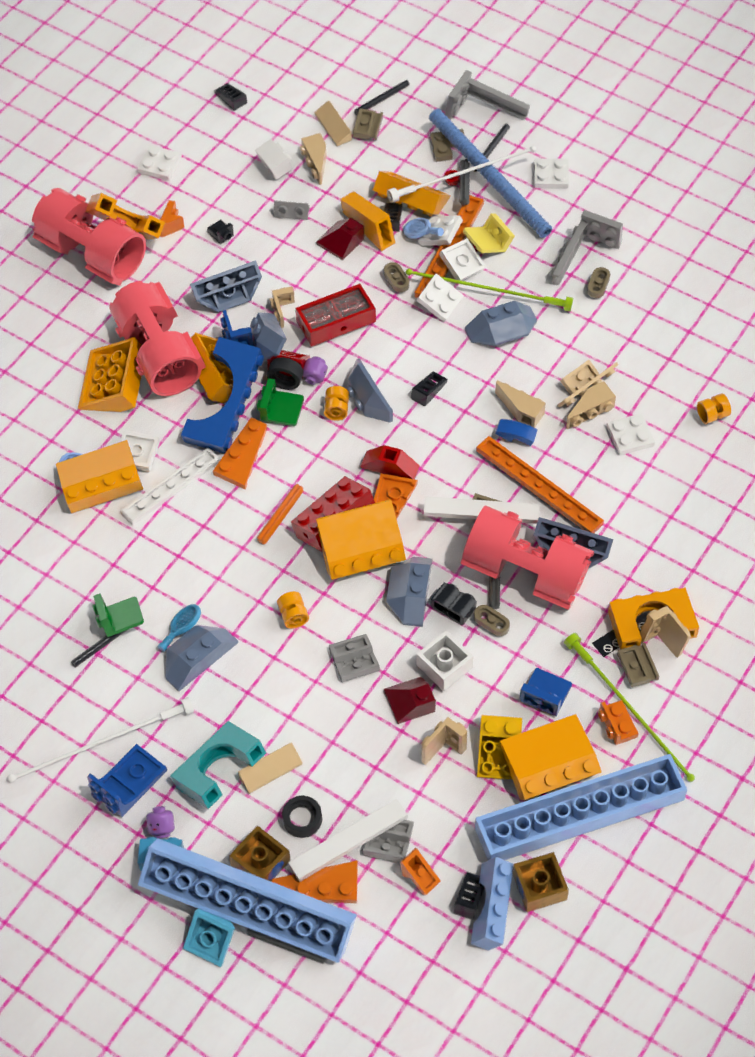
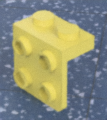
(491, 237)

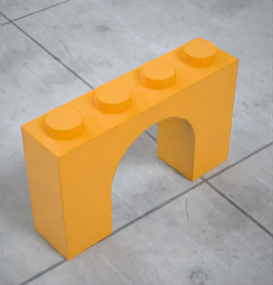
(105, 207)
(625, 611)

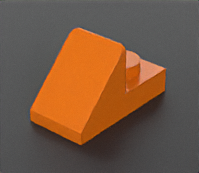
(172, 221)
(420, 872)

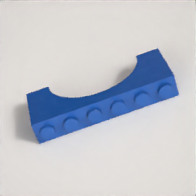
(218, 429)

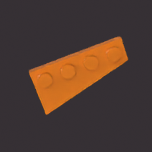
(240, 457)
(395, 488)
(328, 885)

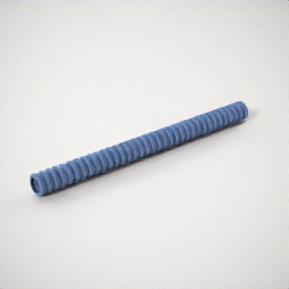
(490, 173)

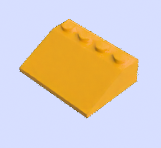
(111, 378)
(98, 476)
(360, 539)
(549, 757)

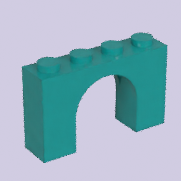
(226, 742)

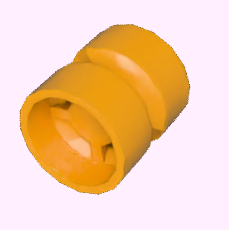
(336, 403)
(713, 408)
(292, 610)

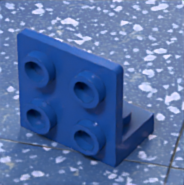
(242, 335)
(545, 691)

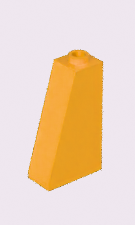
(375, 221)

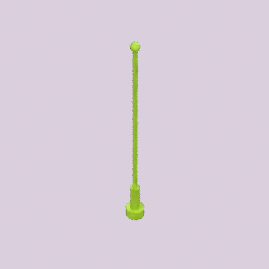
(567, 304)
(573, 641)

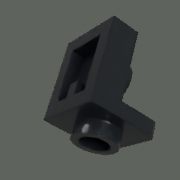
(221, 231)

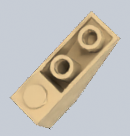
(315, 152)
(593, 402)
(521, 405)

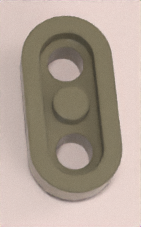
(399, 280)
(598, 282)
(492, 621)

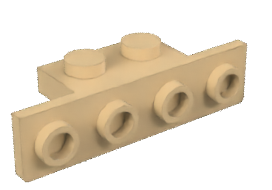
(581, 378)

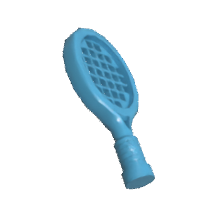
(178, 628)

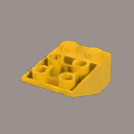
(491, 756)

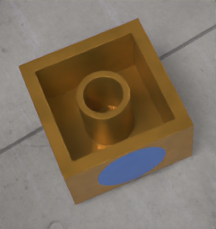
(260, 855)
(540, 882)

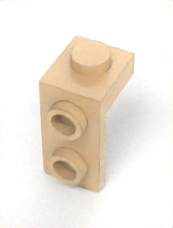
(281, 297)

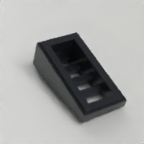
(234, 103)
(395, 213)
(423, 393)
(465, 907)

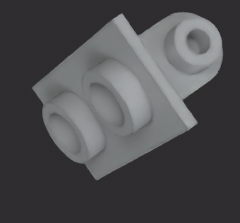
(291, 210)

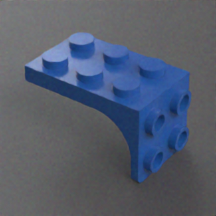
(127, 780)

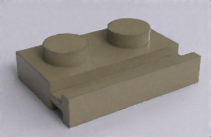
(367, 124)
(638, 665)

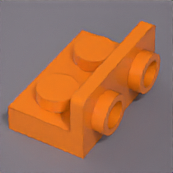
(618, 722)

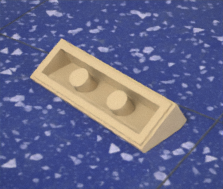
(333, 124)
(270, 768)

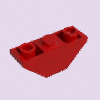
(390, 462)

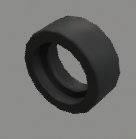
(289, 366)
(302, 831)

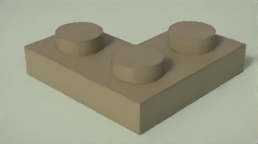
(442, 146)

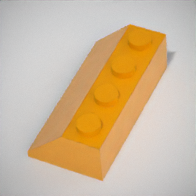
(425, 198)
(216, 377)

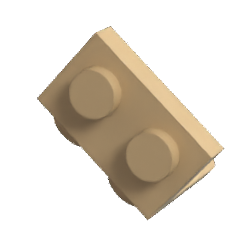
(668, 628)
(446, 732)

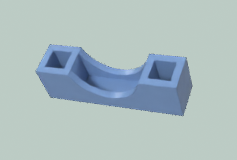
(490, 926)

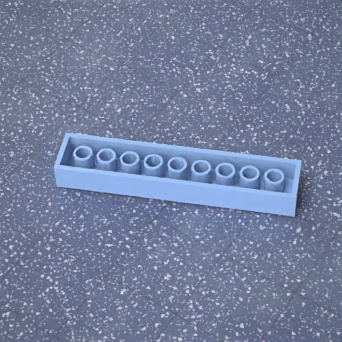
(580, 808)
(247, 900)

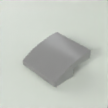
(354, 657)
(391, 844)

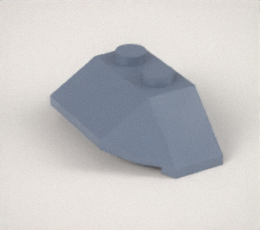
(228, 288)
(501, 324)
(267, 334)
(367, 394)
(547, 530)
(409, 590)
(196, 653)

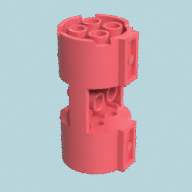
(110, 248)
(166, 357)
(495, 542)

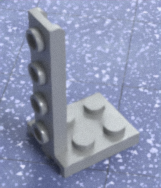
(489, 95)
(593, 227)

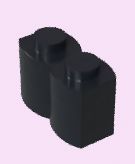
(453, 603)

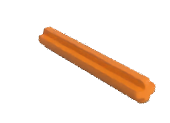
(280, 514)

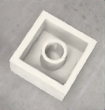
(444, 660)

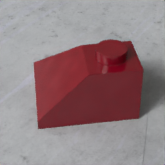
(342, 238)
(410, 699)

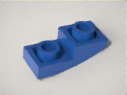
(512, 429)

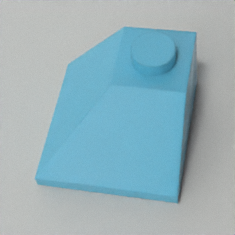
(209, 937)

